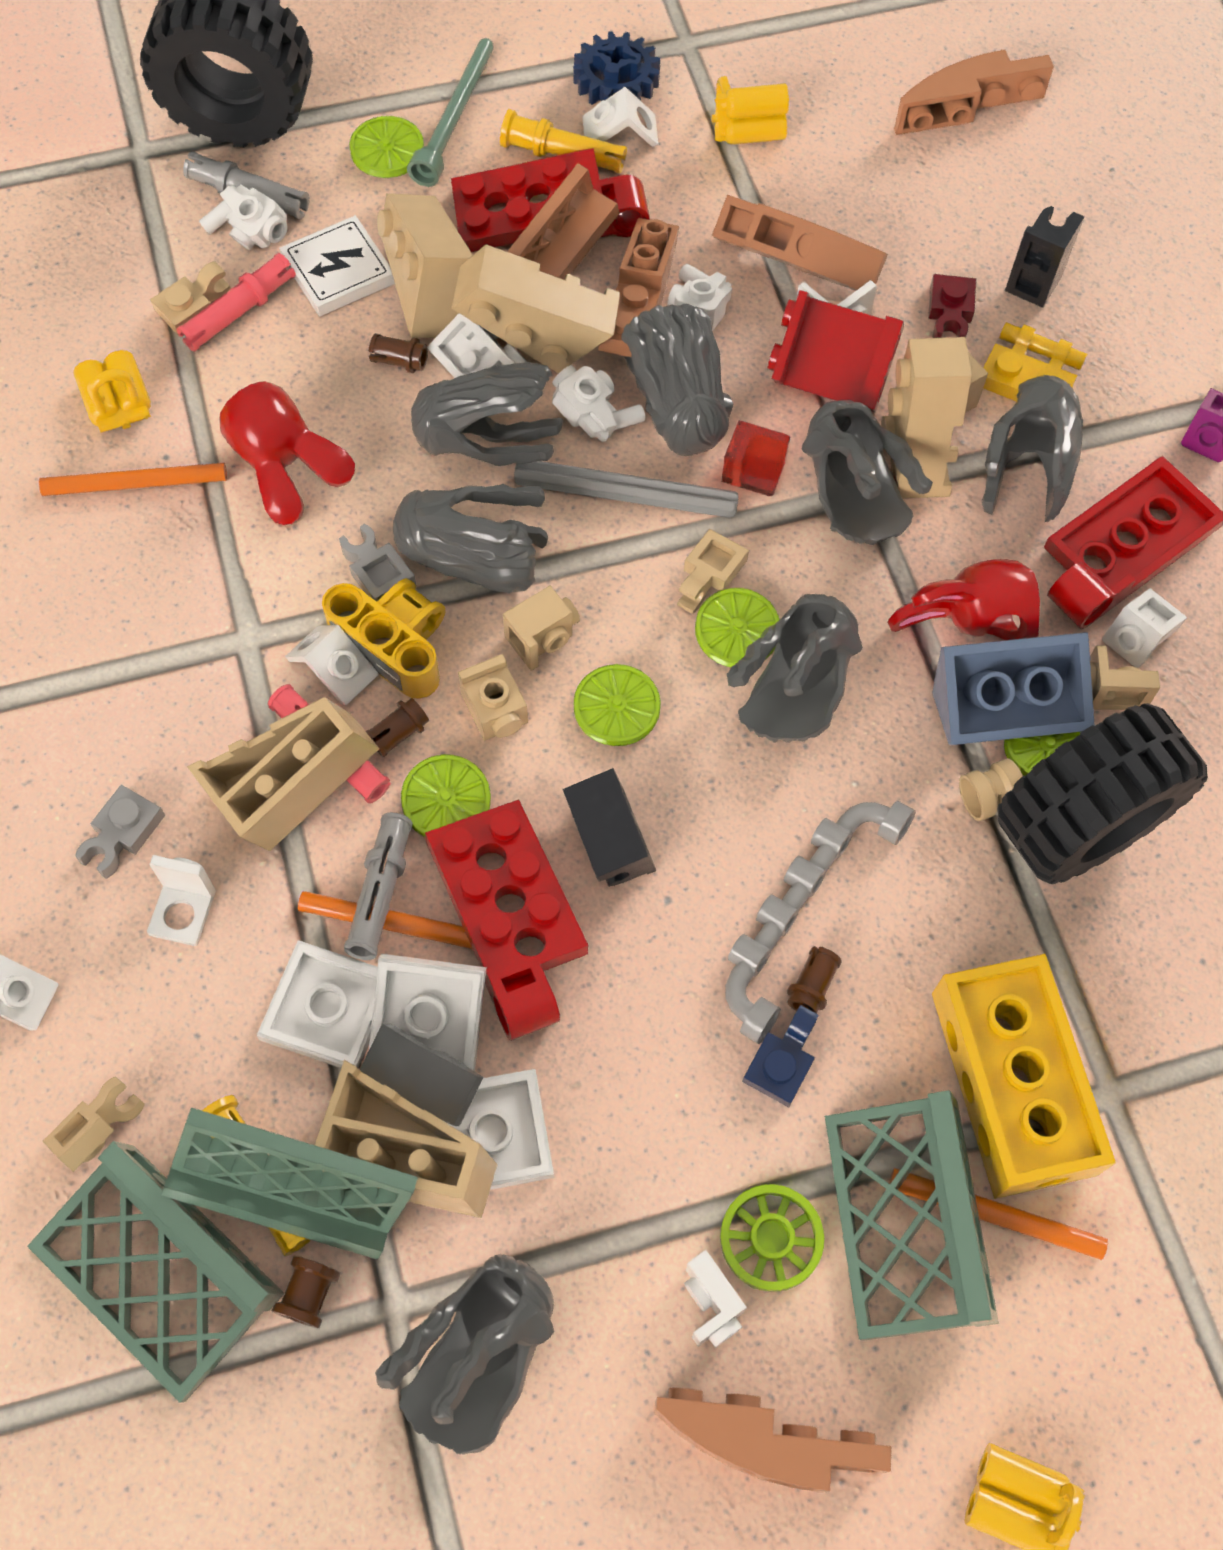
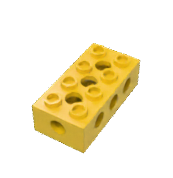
(999, 1102)

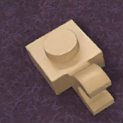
(186, 299)
(711, 563)
(87, 1126)

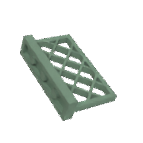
(287, 1186)
(957, 1209)
(190, 1232)

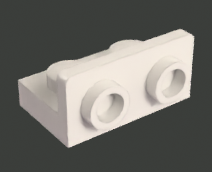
(470, 348)

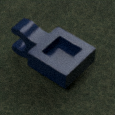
(782, 1063)

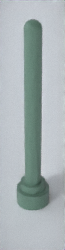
(427, 162)

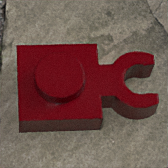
(952, 304)

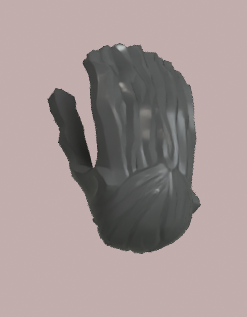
(679, 376)
(462, 406)
(1045, 423)
(855, 476)
(469, 546)
(805, 674)
(479, 1361)

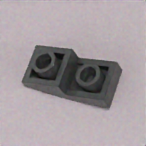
(421, 1074)

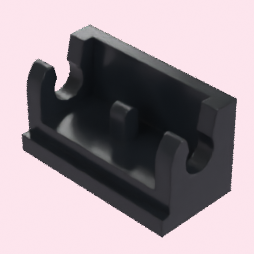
(1043, 257)
(609, 828)

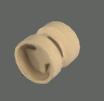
(985, 790)

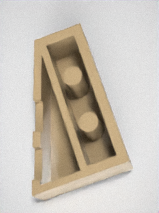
(533, 310)
(927, 405)
(286, 772)
(387, 1130)

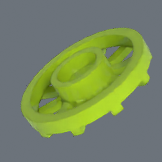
(772, 1237)

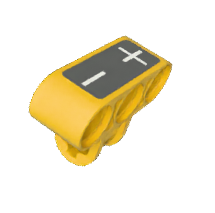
(398, 615)

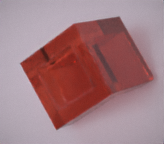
(755, 458)

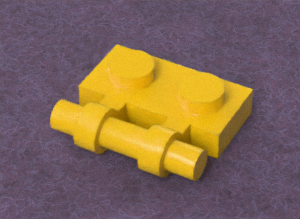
(1012, 367)

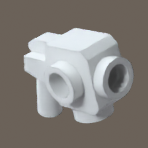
(251, 214)
(702, 291)
(584, 402)

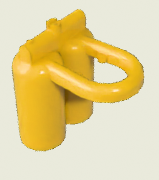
(750, 113)
(113, 391)
(1024, 1502)

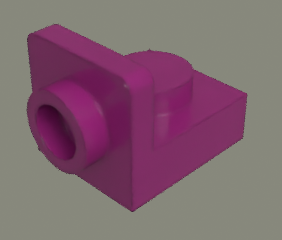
(1206, 428)

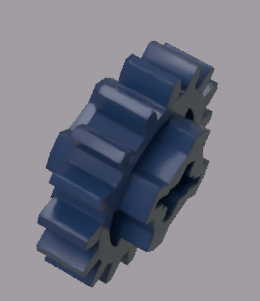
(616, 64)

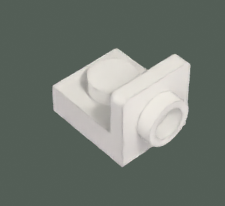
(1143, 627)
(712, 1289)

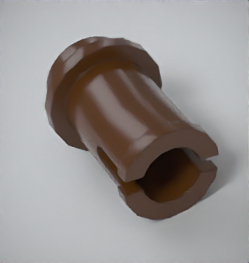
(398, 352)
(398, 726)
(814, 980)

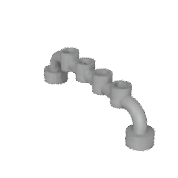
(779, 915)

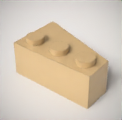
(423, 259)

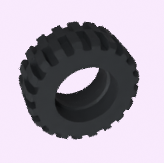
(218, 100)
(1101, 792)

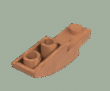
(971, 84)
(798, 243)
(642, 276)
(744, 1440)

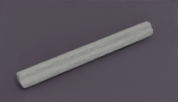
(627, 488)

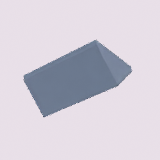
(1014, 688)

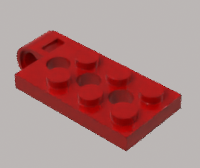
(520, 183)
(1090, 592)
(512, 979)

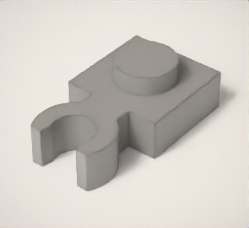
(372, 567)
(122, 823)

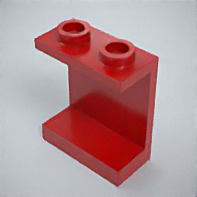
(835, 351)

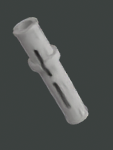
(227, 174)
(366, 933)

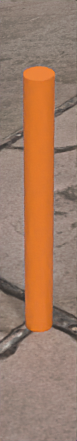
(132, 479)
(394, 921)
(1016, 1219)

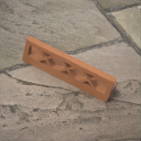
(572, 224)

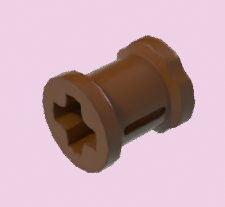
(306, 1292)

